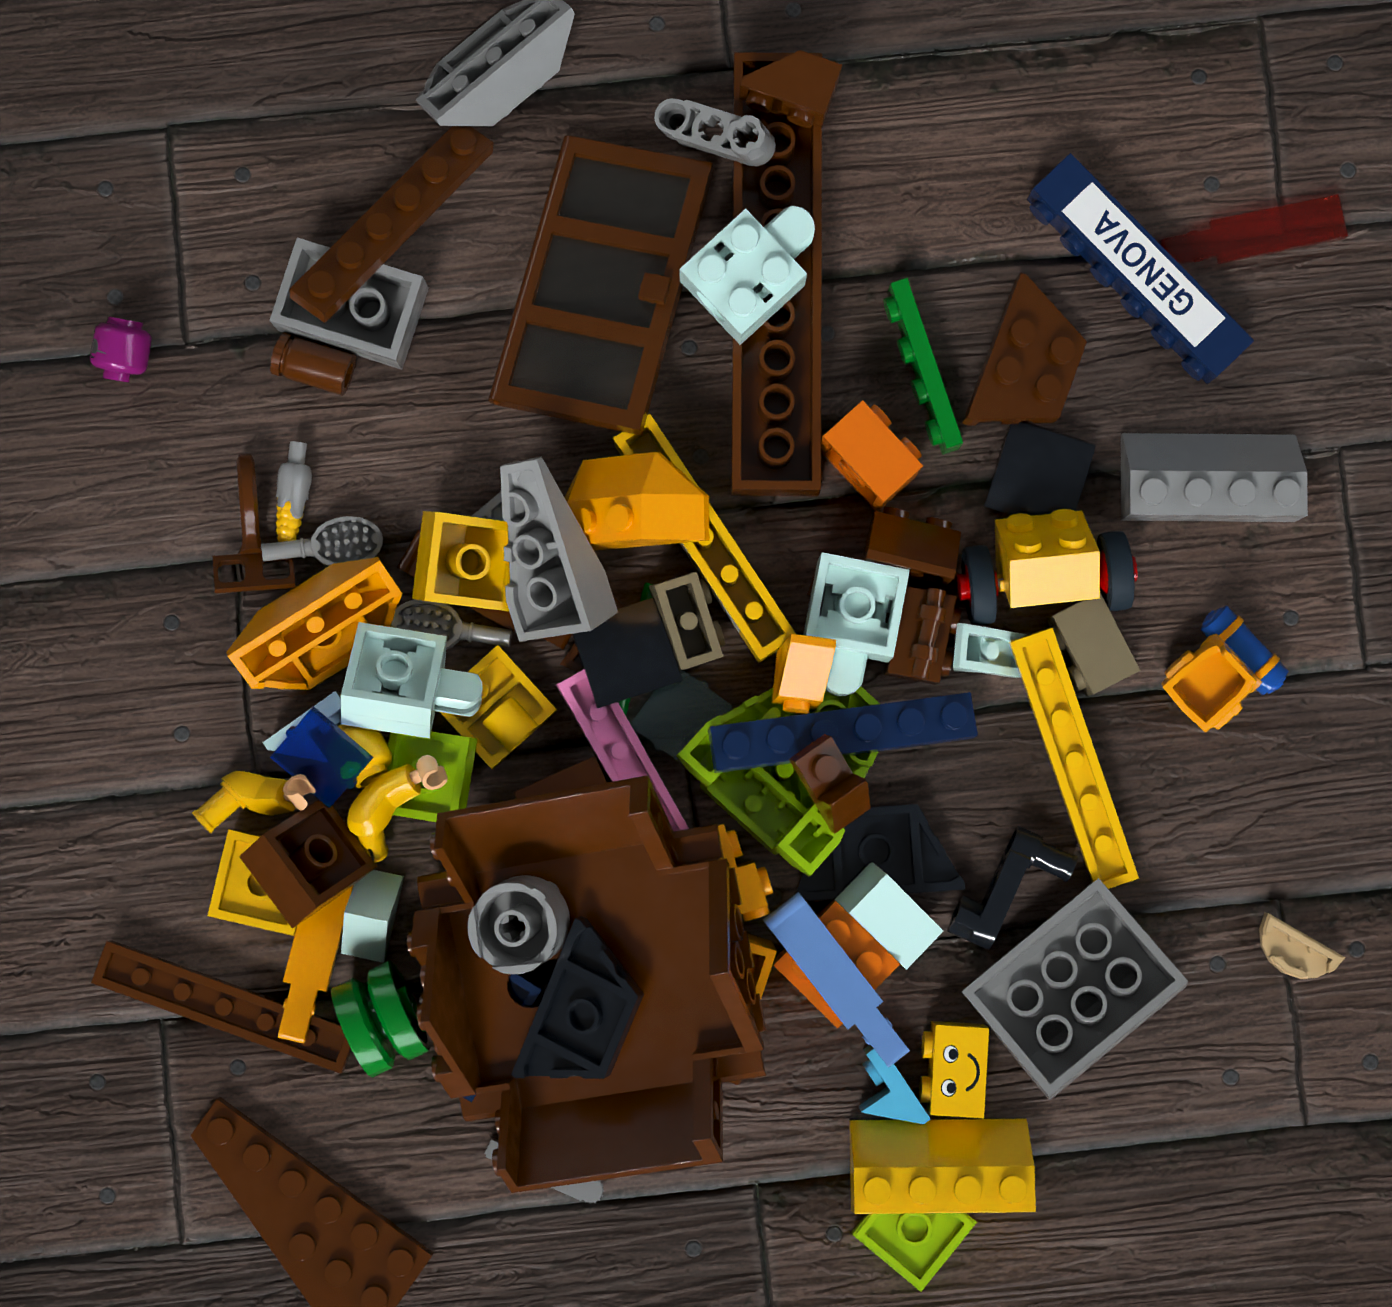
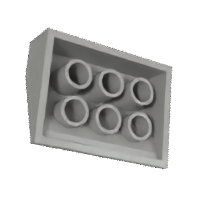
(1074, 988)

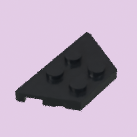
(895, 841)
(581, 1012)

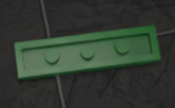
(916, 349)

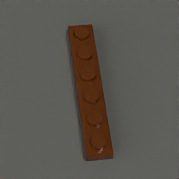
(390, 221)
(216, 1004)

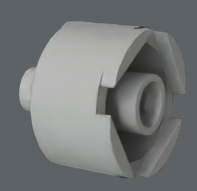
(508, 946)

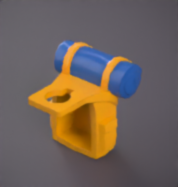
(1222, 671)

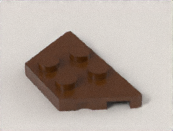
(1027, 362)

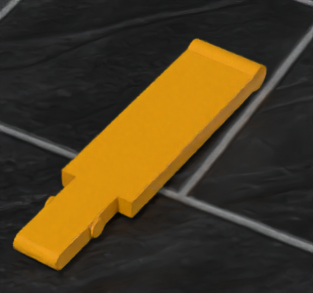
(311, 966)

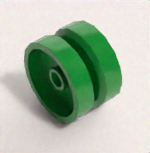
(379, 1019)

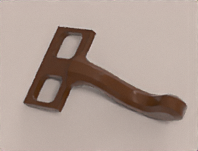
(250, 552)

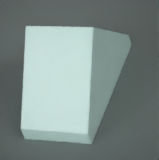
(371, 915)

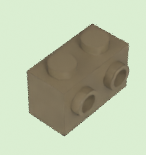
(687, 619)

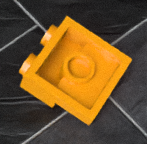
(752, 881)

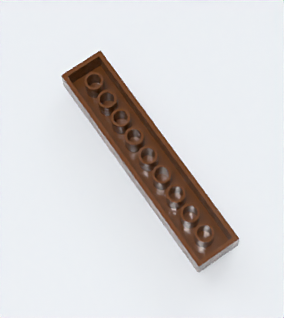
(780, 363)

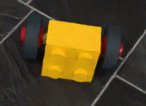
(1047, 563)

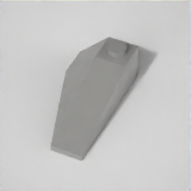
(552, 567)

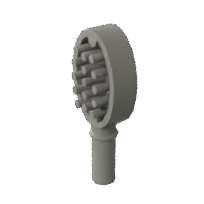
(333, 542)
(445, 621)

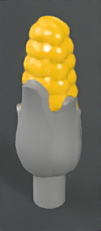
(292, 492)

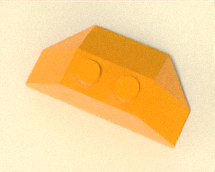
(637, 502)
(313, 626)

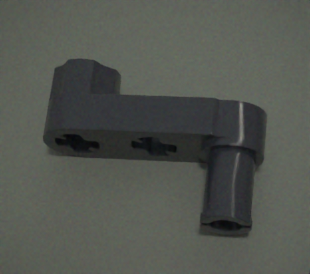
(982, 921)

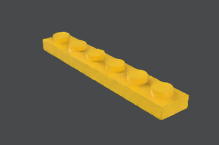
(1073, 758)

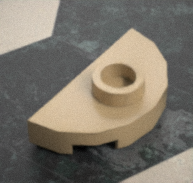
(1295, 951)

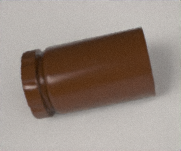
(312, 363)

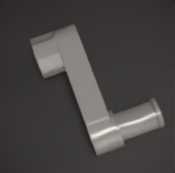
(694, 118)

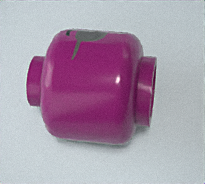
(120, 348)

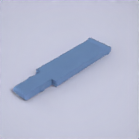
(834, 975)

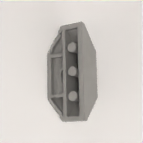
(499, 64)

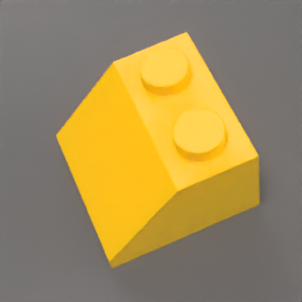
(462, 561)

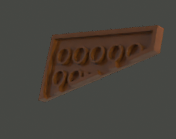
(317, 1229)

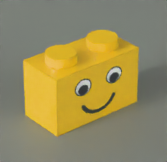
(955, 1069)

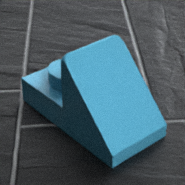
(897, 1098)

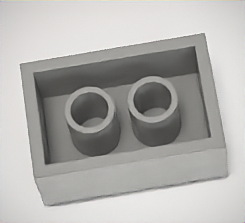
(370, 324)

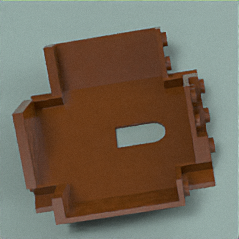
(672, 923)

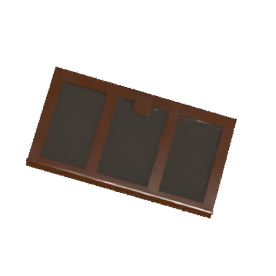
(602, 284)

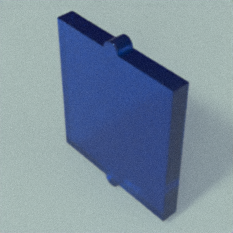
(323, 755)

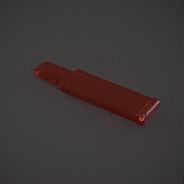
(1262, 232)

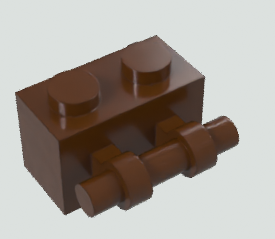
(924, 636)

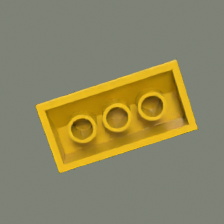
(941, 1166)

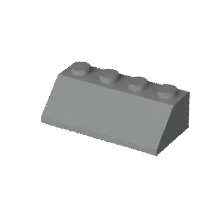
(1212, 478)

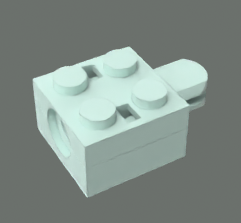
(749, 265)
(854, 614)
(401, 680)

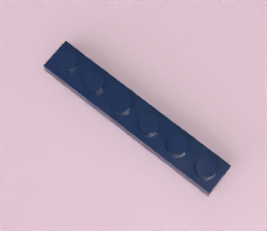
(852, 729)

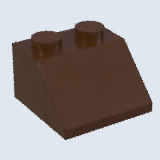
(923, 548)
(307, 861)

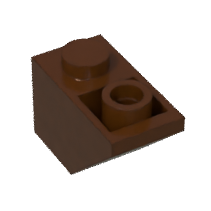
(795, 86)

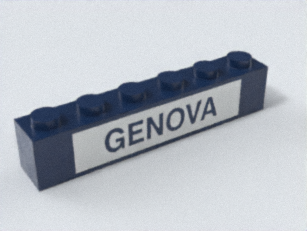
(1138, 270)

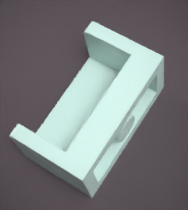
(889, 915)

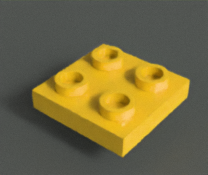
(508, 711)

